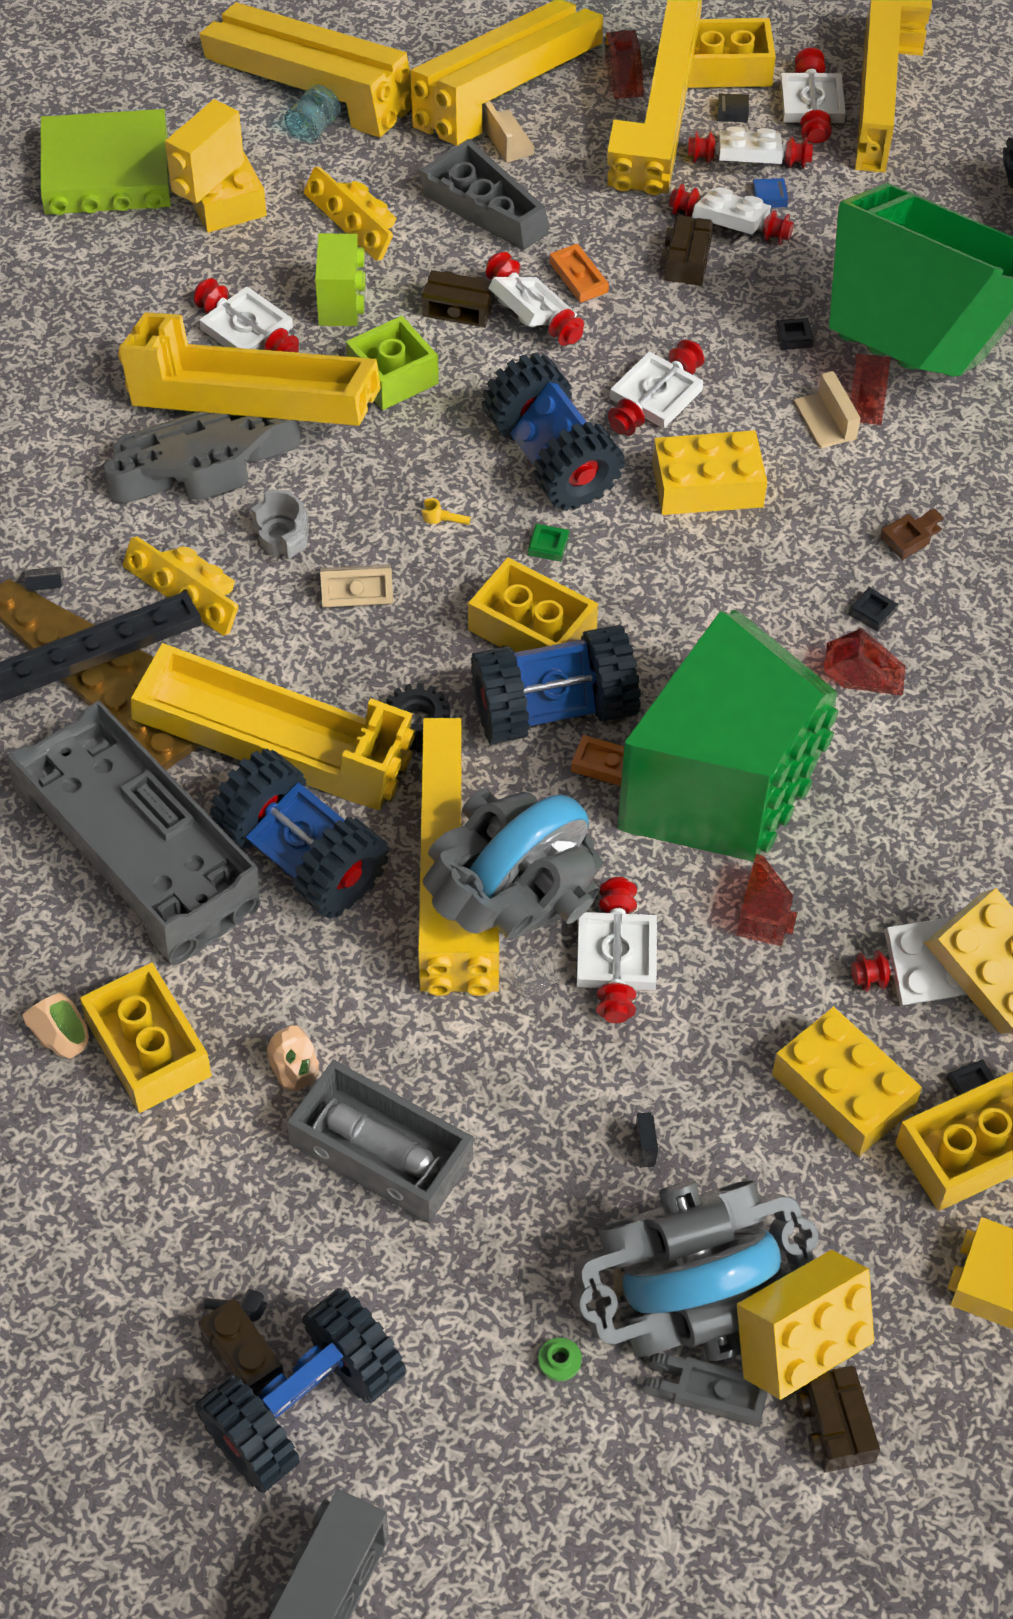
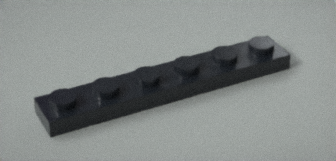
(97, 645)

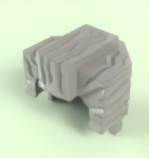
(281, 523)

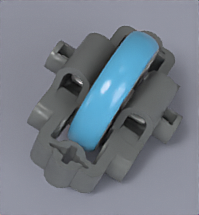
(514, 864)
(691, 1267)

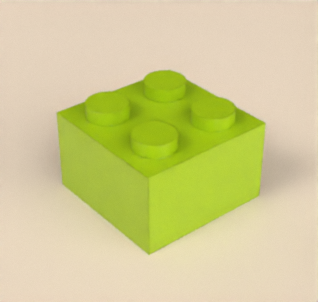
(339, 279)
(403, 360)

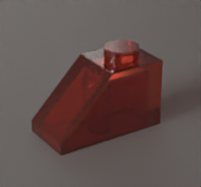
(624, 64)
(869, 387)
(864, 664)
(766, 906)

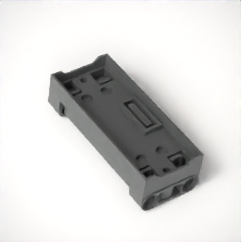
(139, 831)

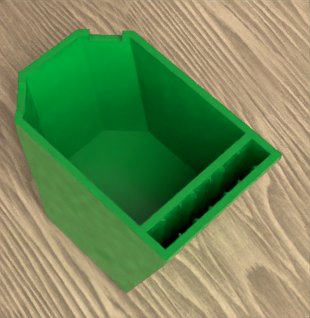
(919, 281)
(726, 744)

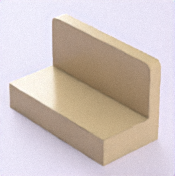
(506, 133)
(829, 413)
(356, 585)

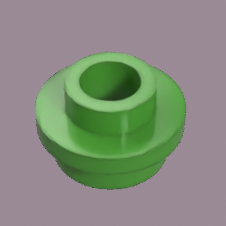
(559, 1371)

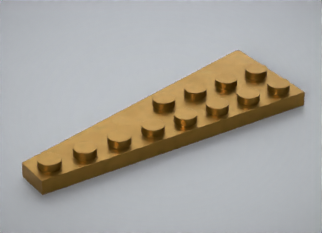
(112, 683)

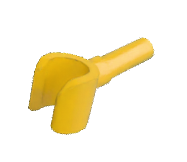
(434, 513)

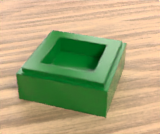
(548, 542)

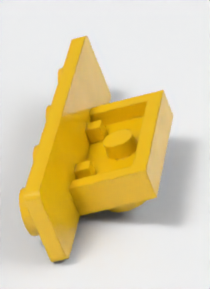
(353, 211)
(182, 571)

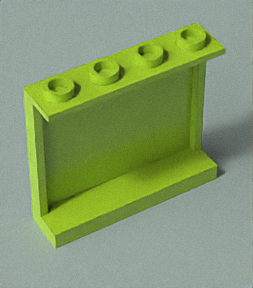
(104, 162)

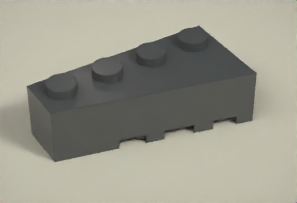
(484, 194)

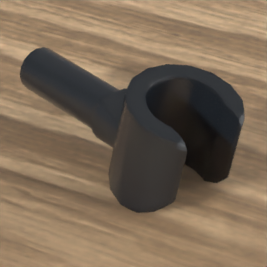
(251, 1303)

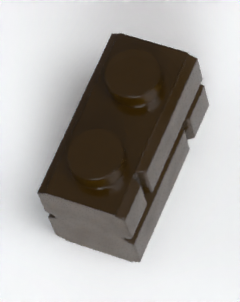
(688, 250)
(457, 298)
(239, 1346)
(839, 1420)

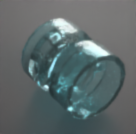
(312, 113)

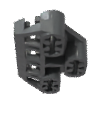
(198, 449)

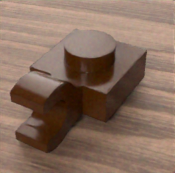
(910, 535)

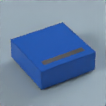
(771, 191)

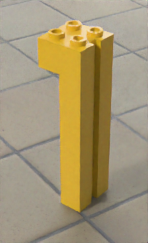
(890, 30)
(359, 72)
(455, 85)
(645, 153)
(240, 381)
(245, 714)
(447, 952)

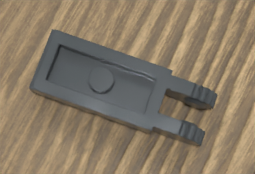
(707, 1388)

